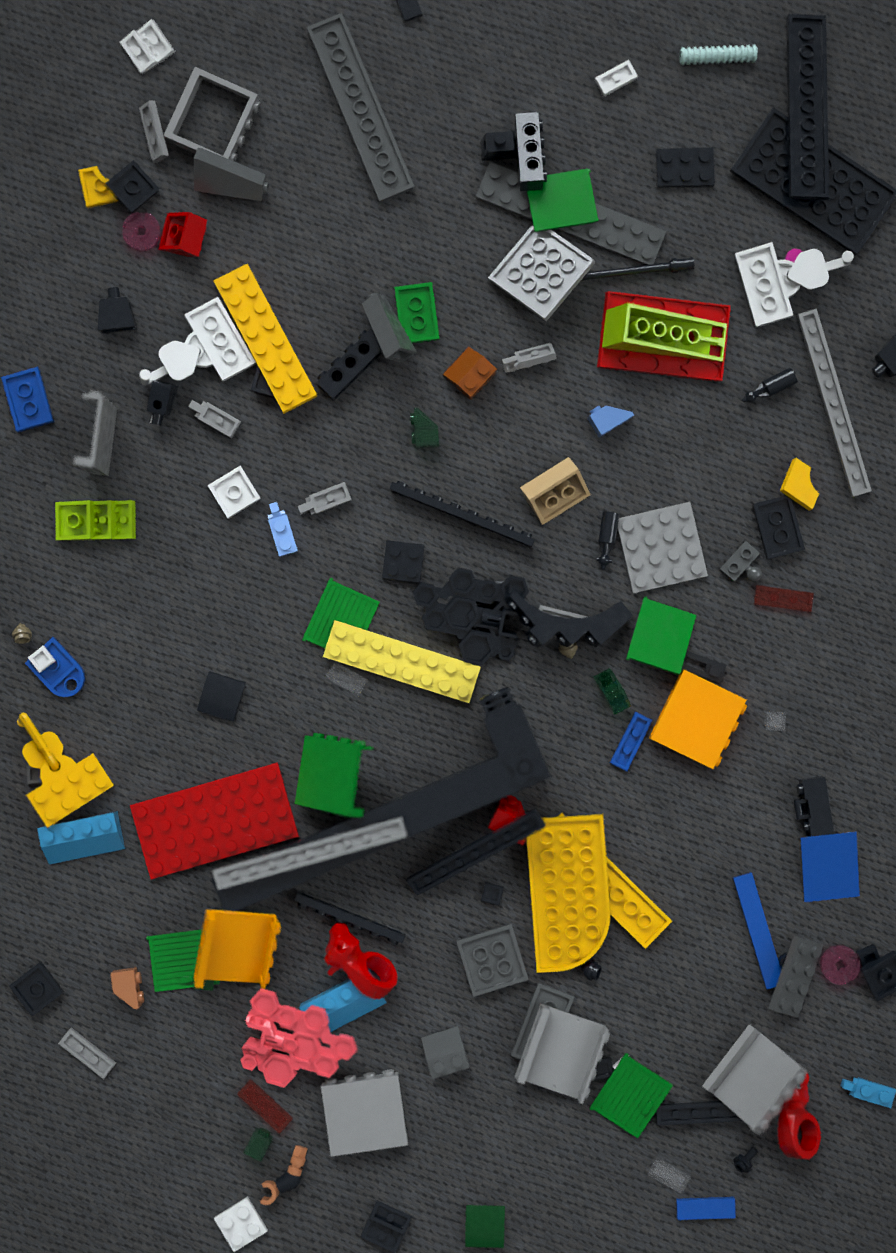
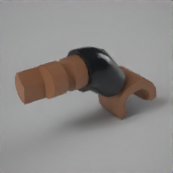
(290, 1179)

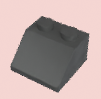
(445, 1052)

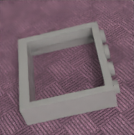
(186, 100)

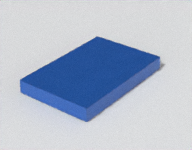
(27, 399)

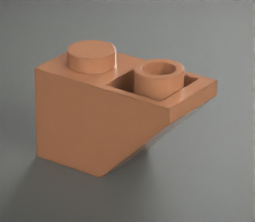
(126, 986)

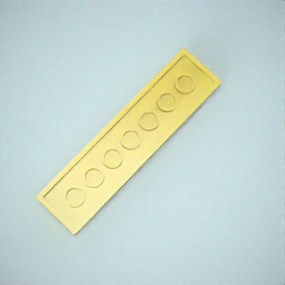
(401, 661)

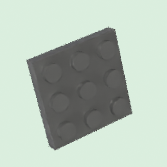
(492, 959)

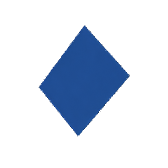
(830, 866)

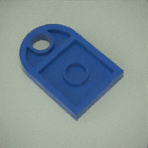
(60, 671)

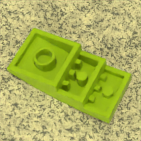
(95, 520)

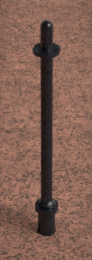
(673, 265)

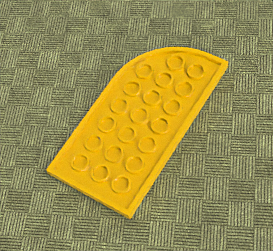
(568, 890)

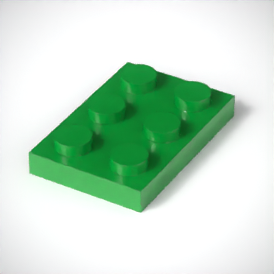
(417, 311)

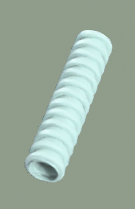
(718, 54)

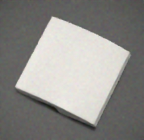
(147, 46)

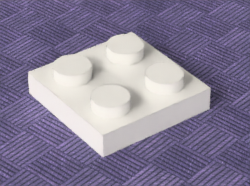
(234, 492)
(240, 1224)

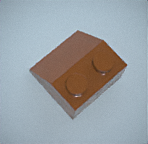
(470, 372)

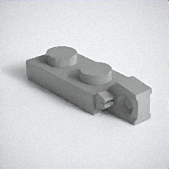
(529, 357)
(215, 418)
(325, 499)

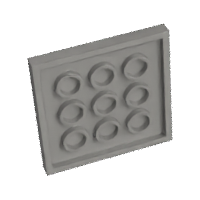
(541, 271)
(661, 547)

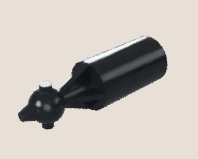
(772, 385)
(607, 536)

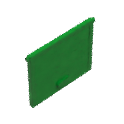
(563, 202)
(341, 605)
(661, 636)
(174, 959)
(631, 1095)

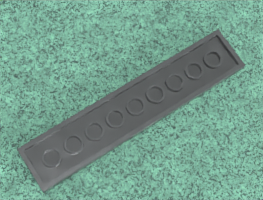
(360, 107)
(612, 232)

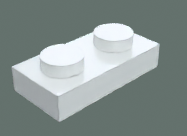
(616, 78)

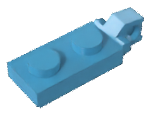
(870, 1091)

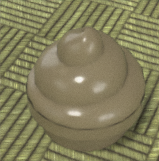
(21, 634)
(570, 651)

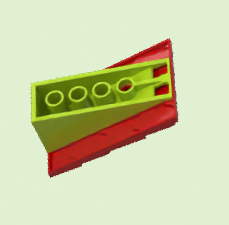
(663, 336)

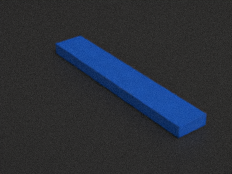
(758, 929)

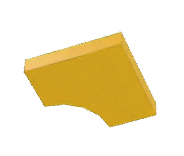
(94, 188)
(798, 484)

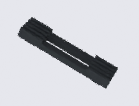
(712, 671)

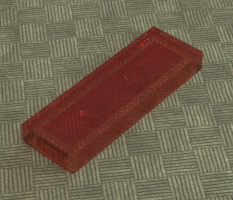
(783, 598)
(265, 1106)

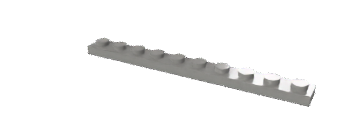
(834, 403)
(310, 853)

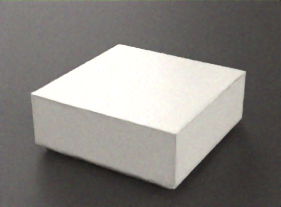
(41, 659)

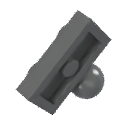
(740, 562)

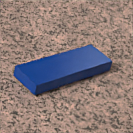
(631, 741)
(705, 1208)

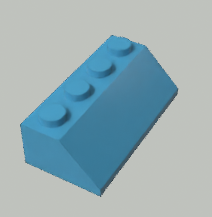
(81, 838)
(343, 1003)

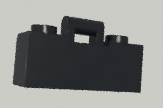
(817, 804)

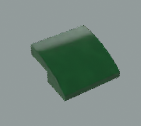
(485, 1226)

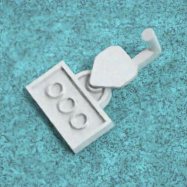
(770, 286)
(213, 337)

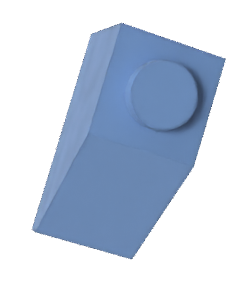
(607, 418)

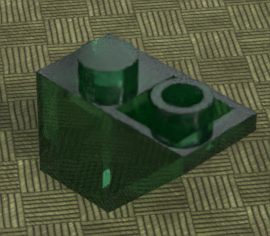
(425, 430)
(612, 691)

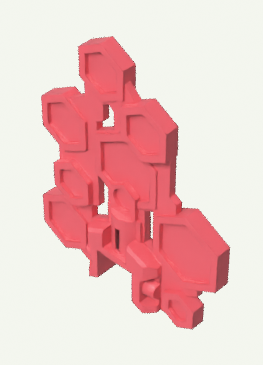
(302, 1045)

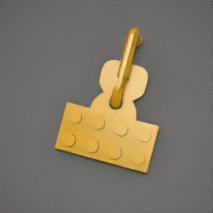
(61, 789)

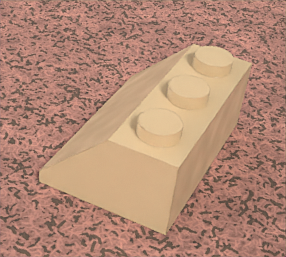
(555, 490)

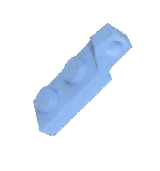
(281, 531)

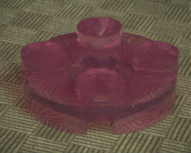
(141, 220)
(835, 954)

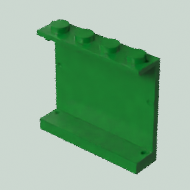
(329, 774)

